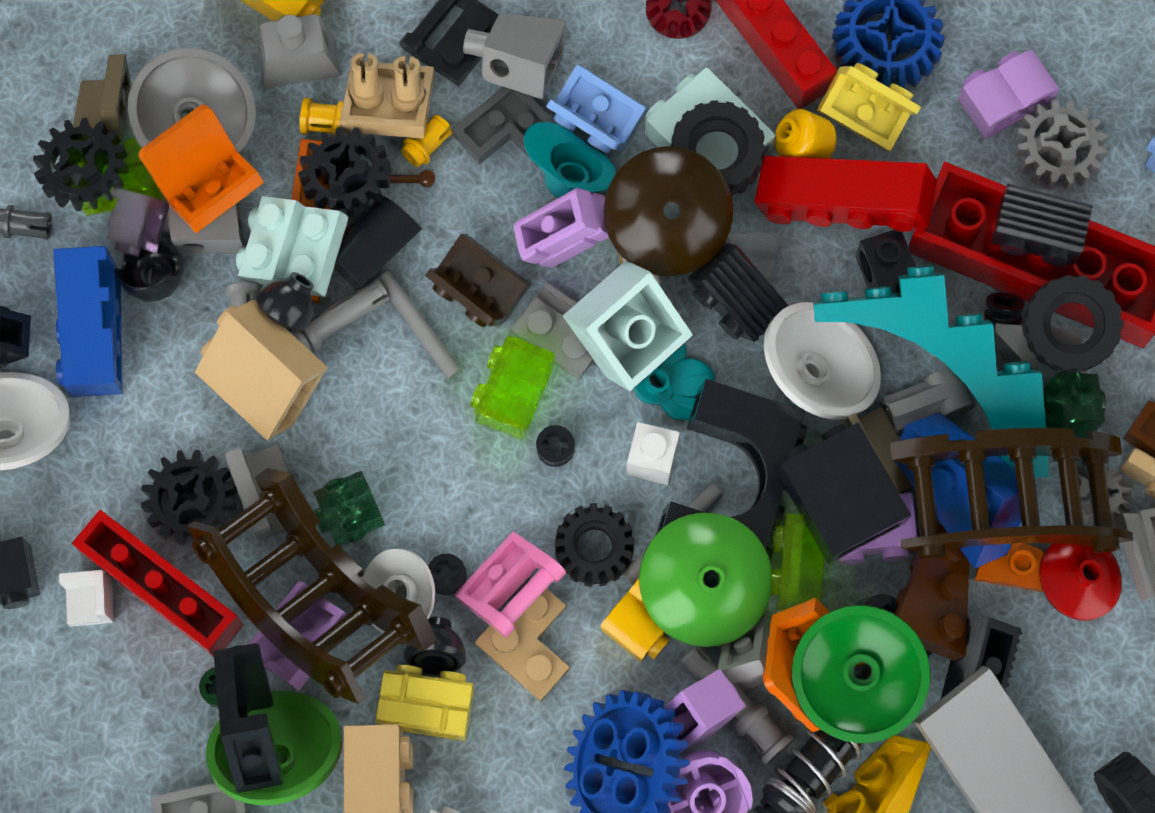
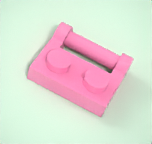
(502, 576)

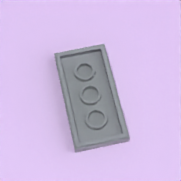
(993, 751)

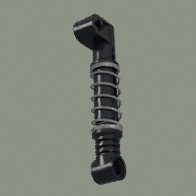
(819, 758)

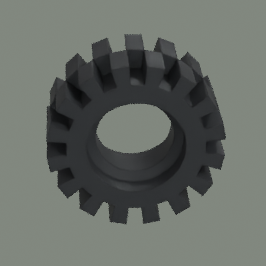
(594, 519)

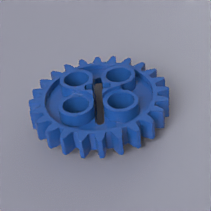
(635, 732)

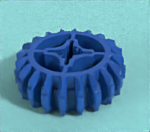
(921, 35)

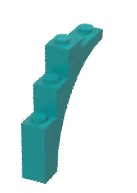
(967, 347)

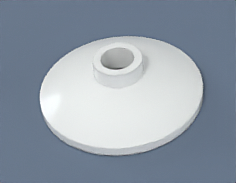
(402, 570)

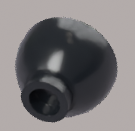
(287, 301)
(443, 655)

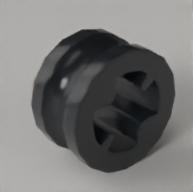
(1004, 309)
(563, 435)
(454, 564)

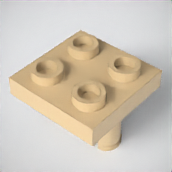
(387, 97)

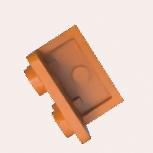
(199, 168)
(784, 636)

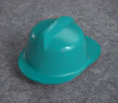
(567, 160)

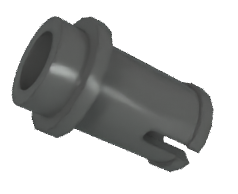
(24, 223)

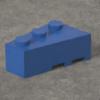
(88, 321)
(952, 490)

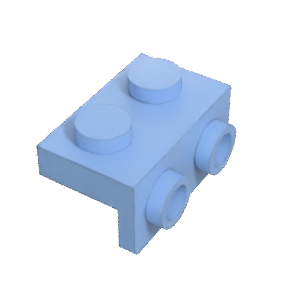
(597, 109)

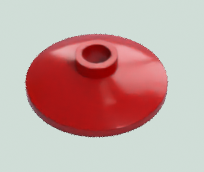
(1070, 590)

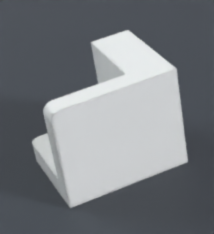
(88, 597)

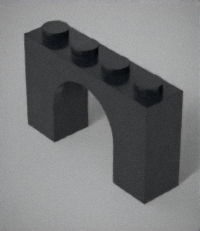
(762, 432)

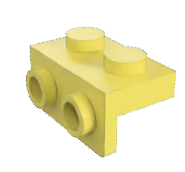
(867, 105)

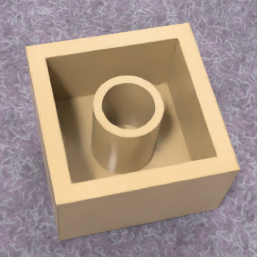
(376, 769)

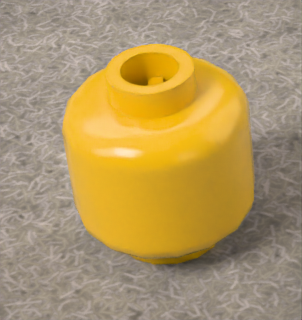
(805, 135)

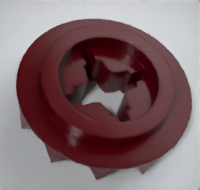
(673, 23)

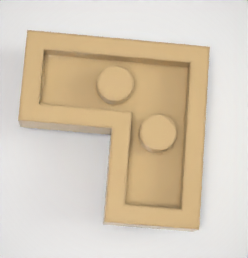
(522, 653)

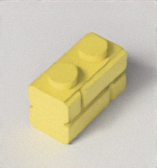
(426, 703)

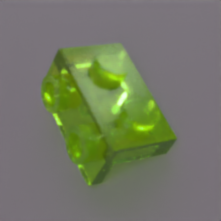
(799, 564)

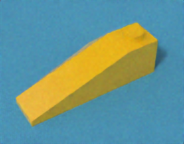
(885, 779)

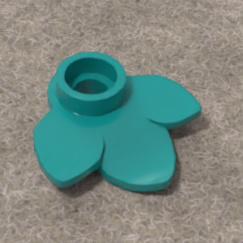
(679, 384)

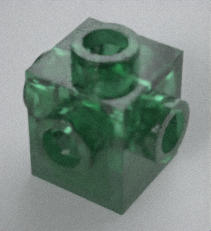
(1074, 402)
(347, 509)

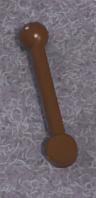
(425, 178)

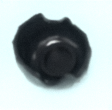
(165, 277)

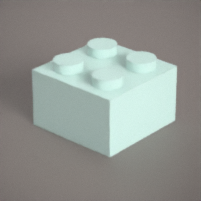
(628, 325)

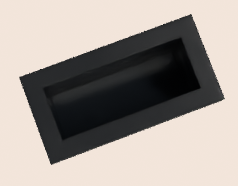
(373, 241)

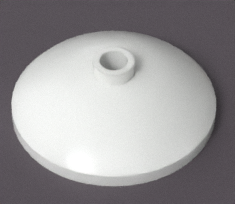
(821, 364)
(31, 419)

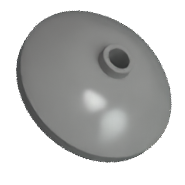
(182, 82)

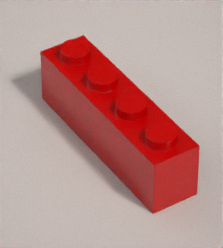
(783, 47)
(846, 192)
(157, 583)

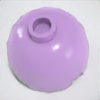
(712, 785)

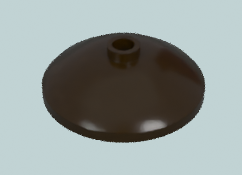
(637, 218)

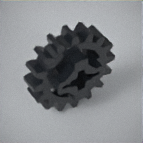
(79, 183)
(356, 183)
(197, 481)

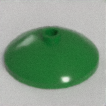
(856, 706)

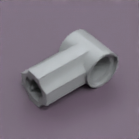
(938, 393)

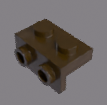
(478, 282)

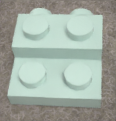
(289, 240)

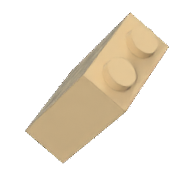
(259, 369)

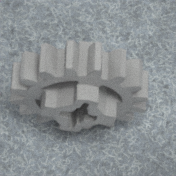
(1049, 157)

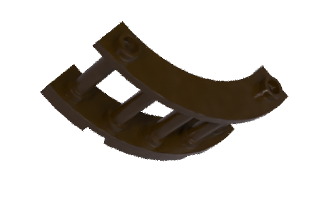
(1022, 447)
(338, 573)

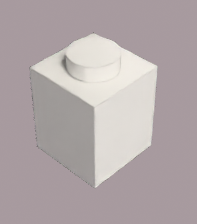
(652, 453)

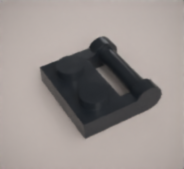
(448, 54)

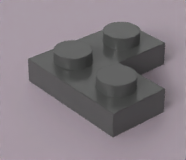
(496, 121)

